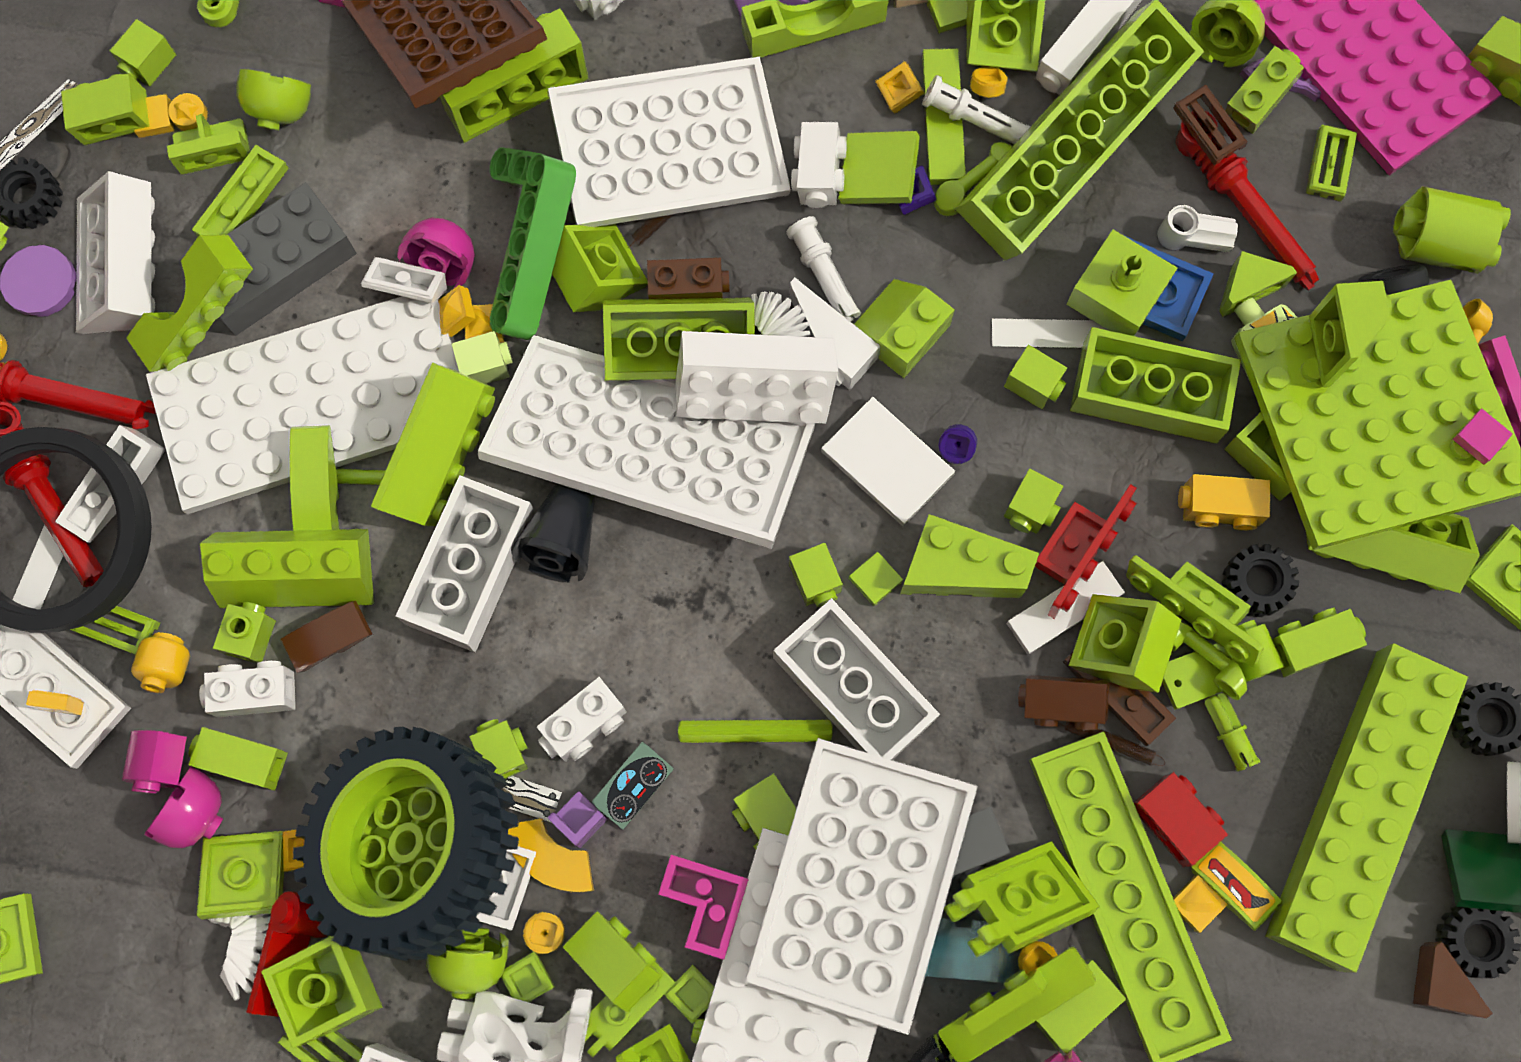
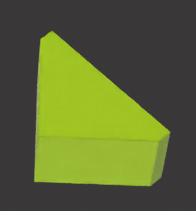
(1253, 278)

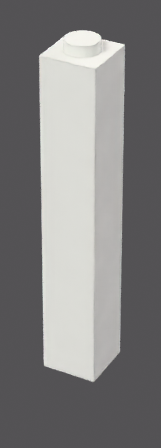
(1082, 41)

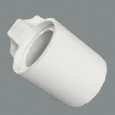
(1199, 230)

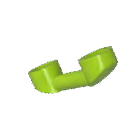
(952, 192)
(1231, 678)

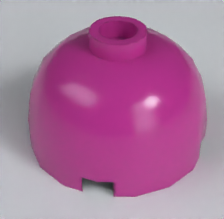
(439, 247)
(188, 812)

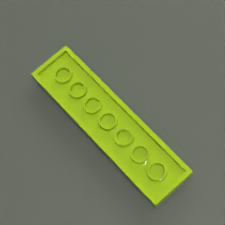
(1136, 909)

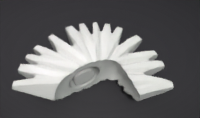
(774, 317)
(243, 950)

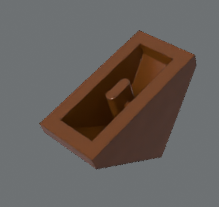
(1444, 985)

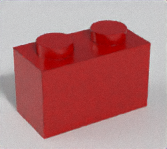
(1180, 819)

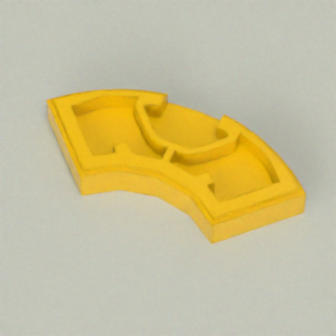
(553, 863)

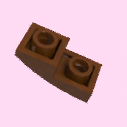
(326, 636)

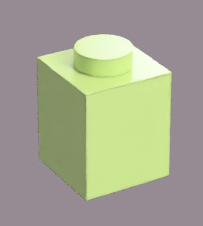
(483, 357)

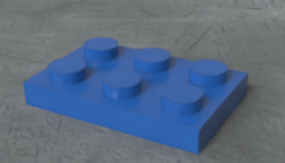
(1180, 299)

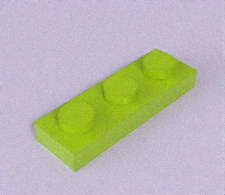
(242, 193)

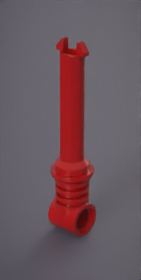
(1231, 179)
(19, 385)
(32, 478)

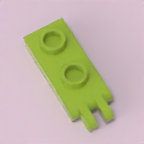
(612, 1023)

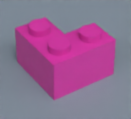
(716, 898)

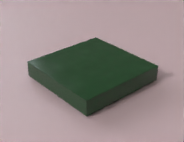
(1483, 870)

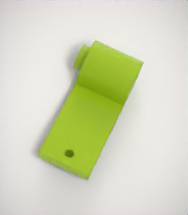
(1192, 676)

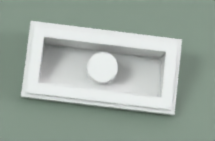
(405, 280)

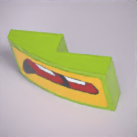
(1237, 885)

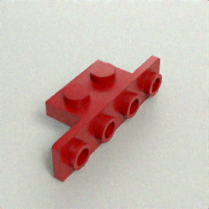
(1075, 544)

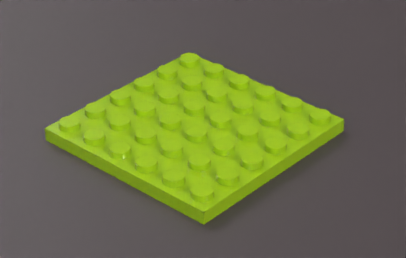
(1381, 437)

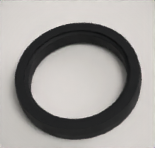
(132, 529)

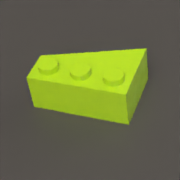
(1499, 58)
(967, 563)

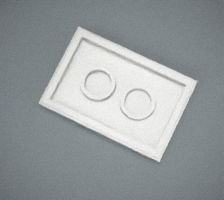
(888, 461)

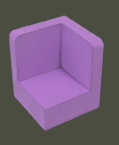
(578, 819)

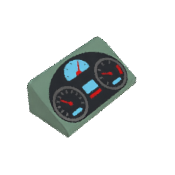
(632, 785)

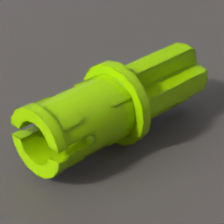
(1231, 731)

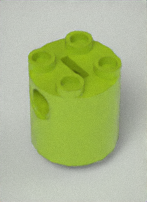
(1450, 229)

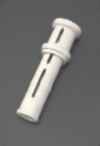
(961, 105)
(817, 256)

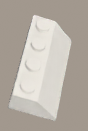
(114, 254)

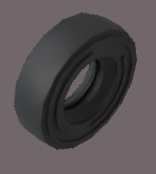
(1399, 278)

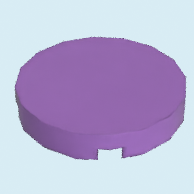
(38, 281)

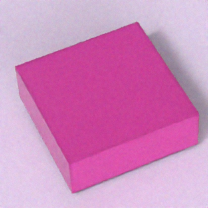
(1482, 436)

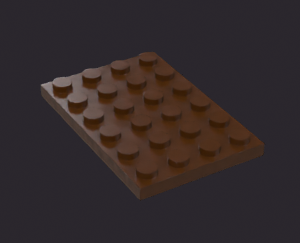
(444, 42)

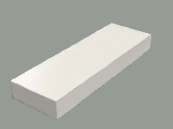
(1034, 626)

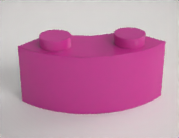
(153, 760)

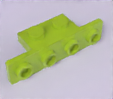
(1202, 603)
(1017, 1005)

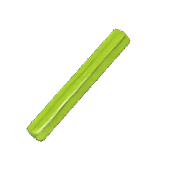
(754, 731)

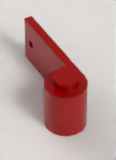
(286, 935)

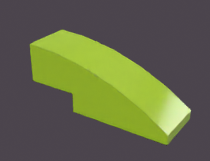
(313, 479)

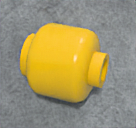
(160, 662)

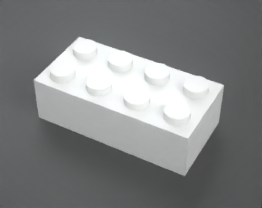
(755, 377)
(465, 564)
(854, 683)

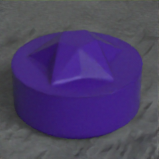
(957, 444)

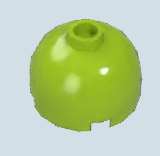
(1228, 30)
(272, 98)
(471, 965)

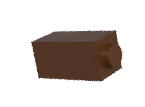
(687, 278)
(1065, 699)

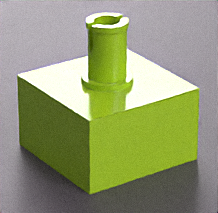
(1121, 285)

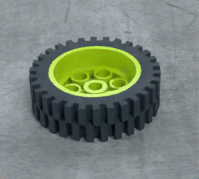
(366, 836)

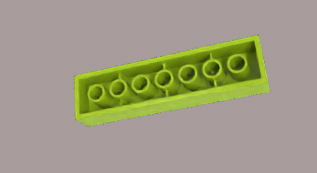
(1080, 130)
(1367, 808)

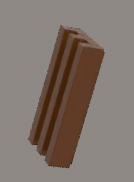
(1197, 131)

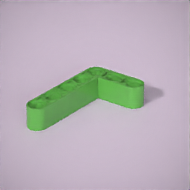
(533, 238)

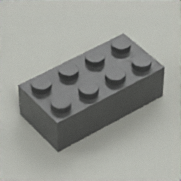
(288, 250)

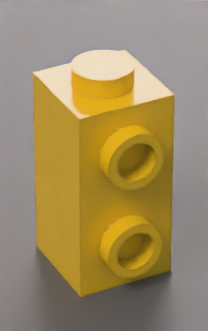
(1225, 501)

